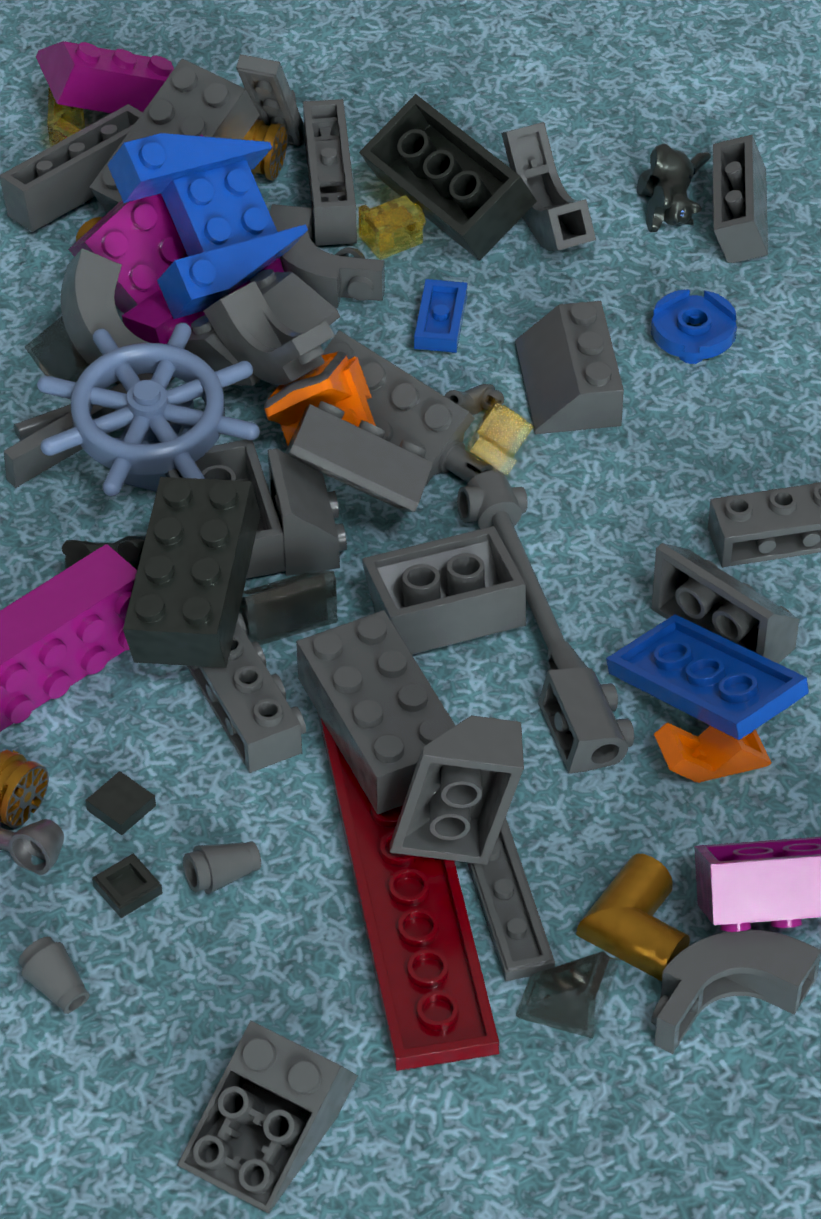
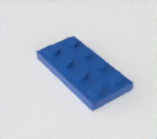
(707, 676)

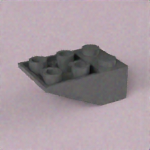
(266, 1117)

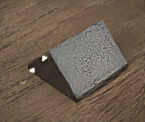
(290, 606)

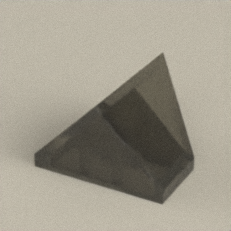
(56, 353)
(570, 994)

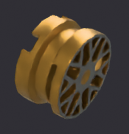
(277, 136)
(19, 784)

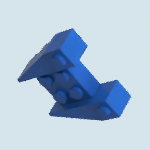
(212, 207)

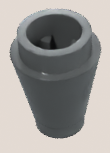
(219, 865)
(53, 973)

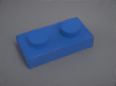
(440, 316)

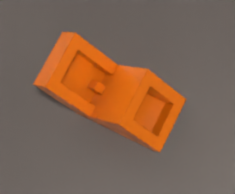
(711, 753)

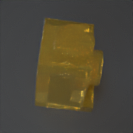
(391, 226)

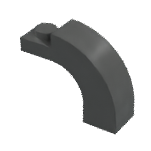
(555, 217)
(327, 273)
(90, 304)
(258, 336)
(730, 965)

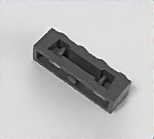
(329, 172)

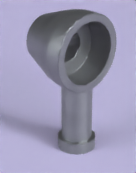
(38, 839)

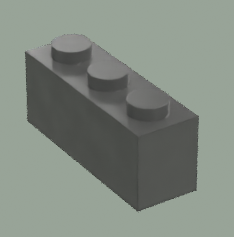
(740, 199)

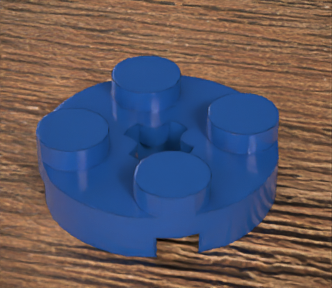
(694, 342)

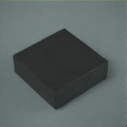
(120, 803)
(127, 885)

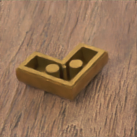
(624, 919)

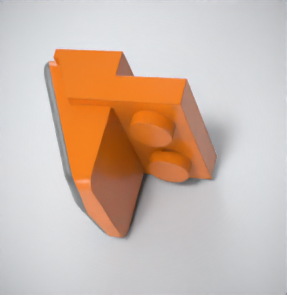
(334, 382)

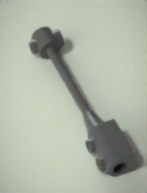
(571, 698)

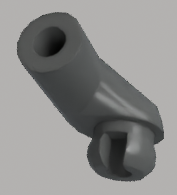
(476, 398)

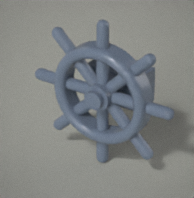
(158, 424)

